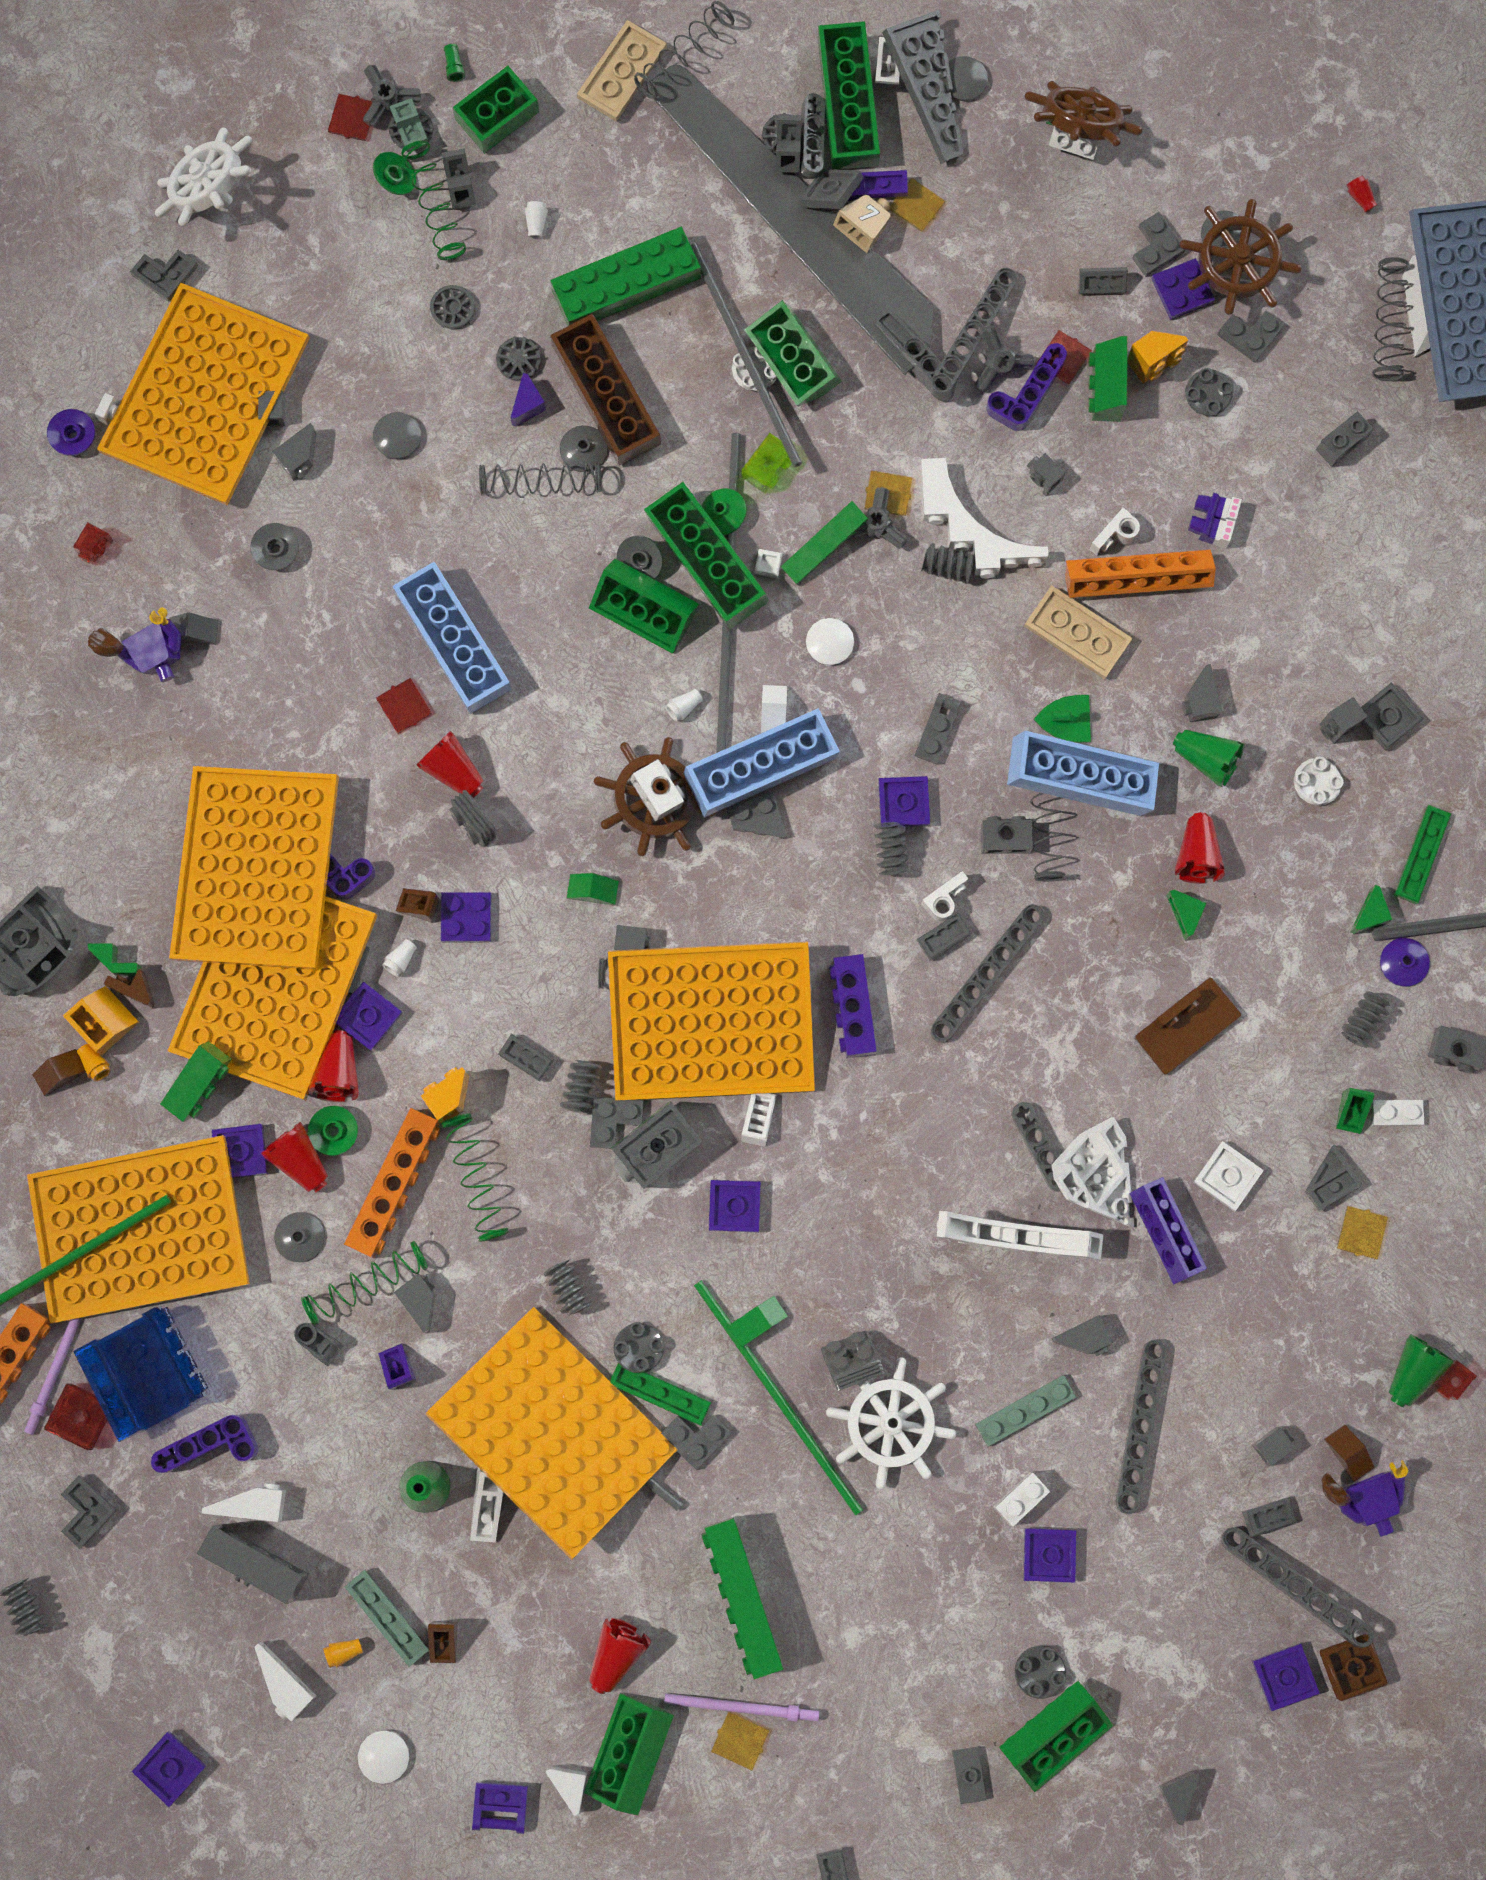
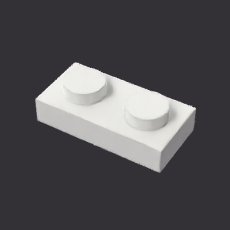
(1397, 1113)

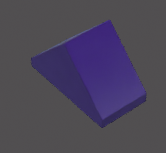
(527, 402)
(396, 1367)

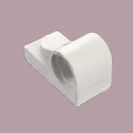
(1113, 530)
(942, 895)

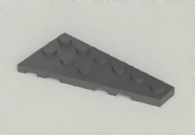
(926, 73)

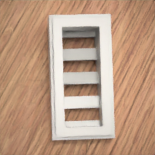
(755, 1138)

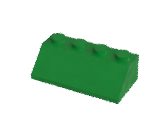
(792, 354)
(643, 605)
(1056, 1736)
(628, 1754)

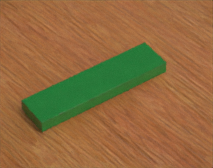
(824, 542)
(1422, 854)
(661, 1394)

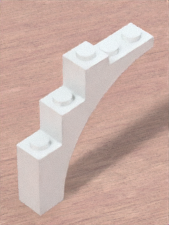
(964, 532)
(1019, 1237)

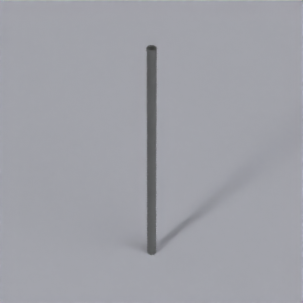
(746, 357)

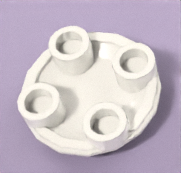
(741, 373)
(829, 641)
(1317, 781)
(383, 1757)

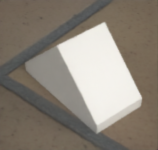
(886, 67)
(773, 706)
(569, 1785)

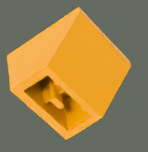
(1155, 353)
(101, 1019)
(447, 1096)

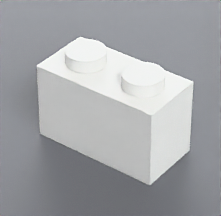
(1021, 1499)

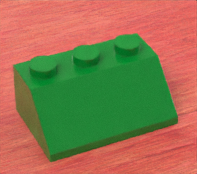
(1108, 380)

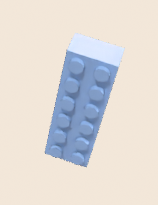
(452, 637)
(761, 762)
(1083, 773)

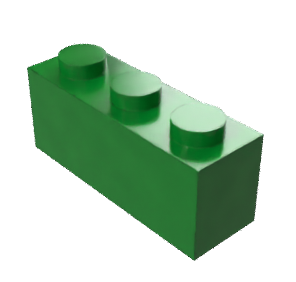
(196, 1082)

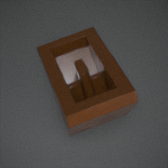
(418, 904)
(58, 1071)
(1350, 1452)
(442, 1642)

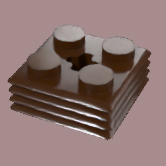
(1346, 1683)

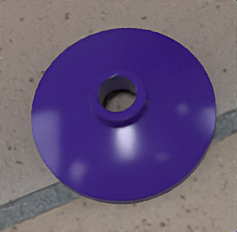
(63, 425)
(1394, 968)

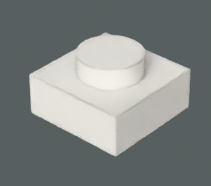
(106, 409)

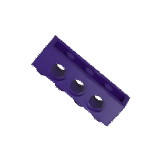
(853, 967)
(1168, 1230)

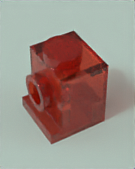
(91, 543)
(1444, 1384)

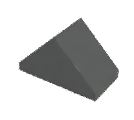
(196, 628)
(1179, 1794)

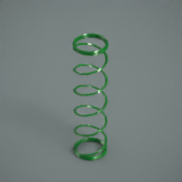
(411, 157)
(465, 1119)
(306, 1301)

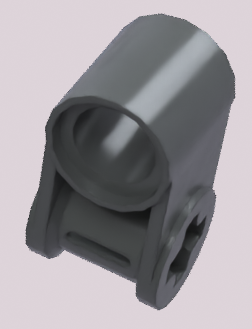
(318, 1343)

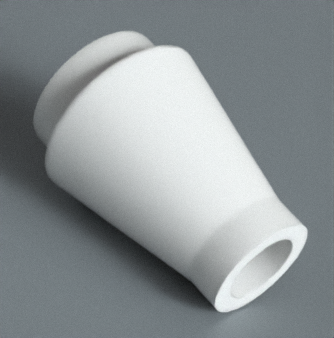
(535, 217)
(682, 705)
(398, 959)

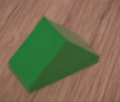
(592, 888)
(1186, 911)
(1373, 912)
(1354, 1109)

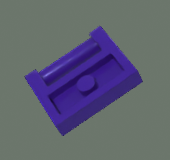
(502, 1799)

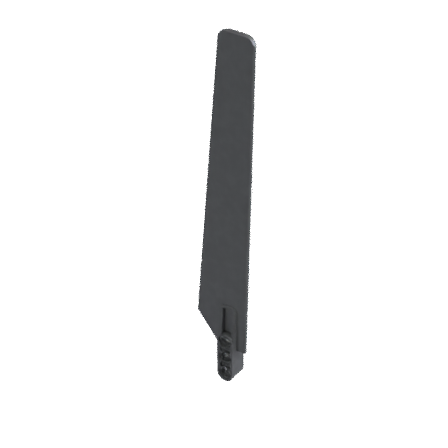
(859, 281)

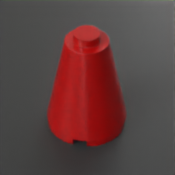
(452, 766)
(1199, 851)
(336, 1071)
(297, 1158)
(616, 1654)

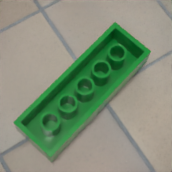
(848, 95)
(627, 277)
(706, 555)
(743, 1597)

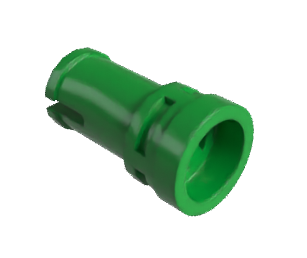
(454, 67)

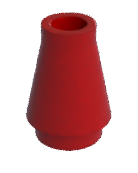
(1362, 193)

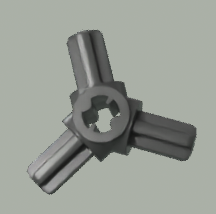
(382, 87)
(1008, 362)
(885, 530)

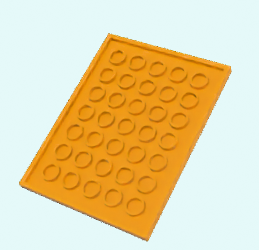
(197, 394)
(254, 867)
(277, 1017)
(711, 1020)
(168, 1256)
(551, 1432)

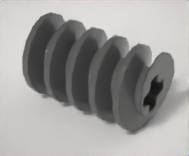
(948, 562)
(892, 848)
(1364, 1018)
(580, 1086)
(567, 1288)
(22, 1608)

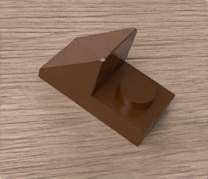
(138, 990)

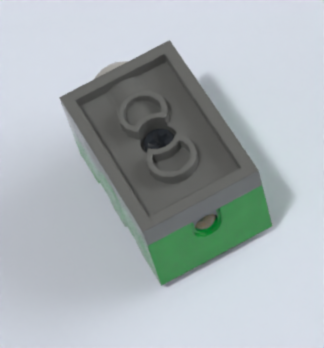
(654, 1146)

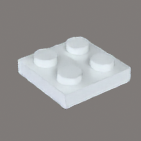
(1228, 1176)

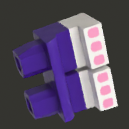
(1218, 521)

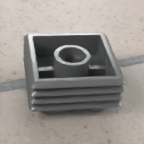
(476, 823)
(852, 1360)

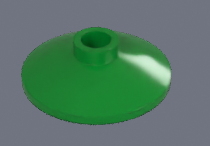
(393, 174)
(734, 509)
(320, 1127)

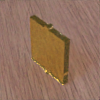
(917, 207)
(899, 490)
(1362, 1232)
(740, 1741)

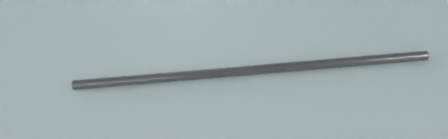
(726, 633)

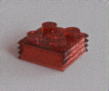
(63, 1422)

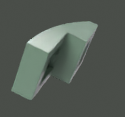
(408, 122)

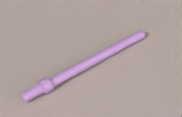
(39, 1407)
(792, 1712)

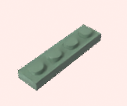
(1025, 1410)
(387, 1618)

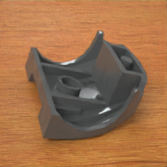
(34, 943)

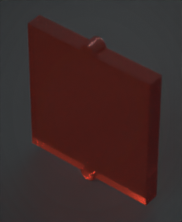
(348, 117)
(1075, 358)
(403, 705)

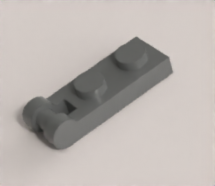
(937, 729)

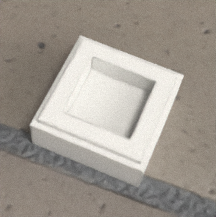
(768, 563)

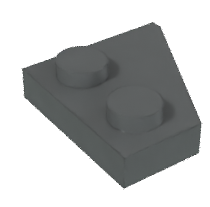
(757, 816)
(1332, 1181)

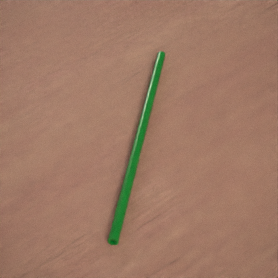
(84, 1249)
(782, 1403)

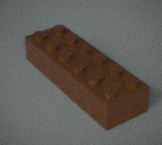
(605, 389)

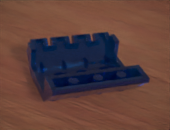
(142, 1373)

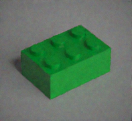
(496, 109)

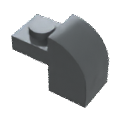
(788, 143)
(458, 178)

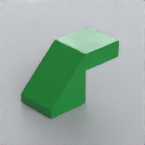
(107, 955)
(756, 1322)

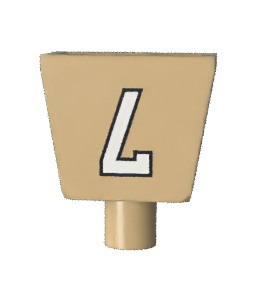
(863, 221)

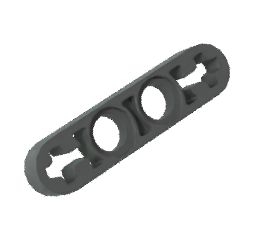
(811, 135)
(1036, 1148)

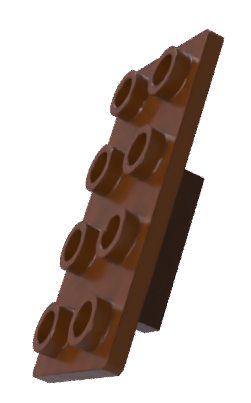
(1187, 1026)

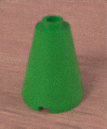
(1209, 754)
(1417, 1371)
(435, 1484)

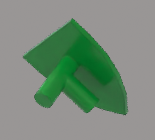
(1067, 719)

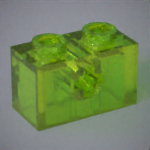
(766, 477)

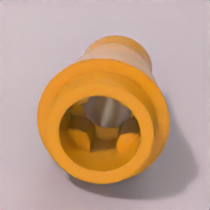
(94, 1063)
(342, 1652)

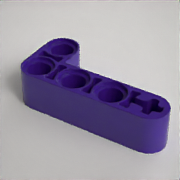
(1032, 385)
(349, 875)
(201, 1447)

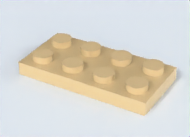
(612, 80)
(1078, 632)

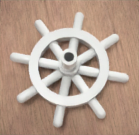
(204, 177)
(891, 1424)

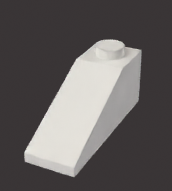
(256, 1504)
(485, 1509)
(285, 1688)

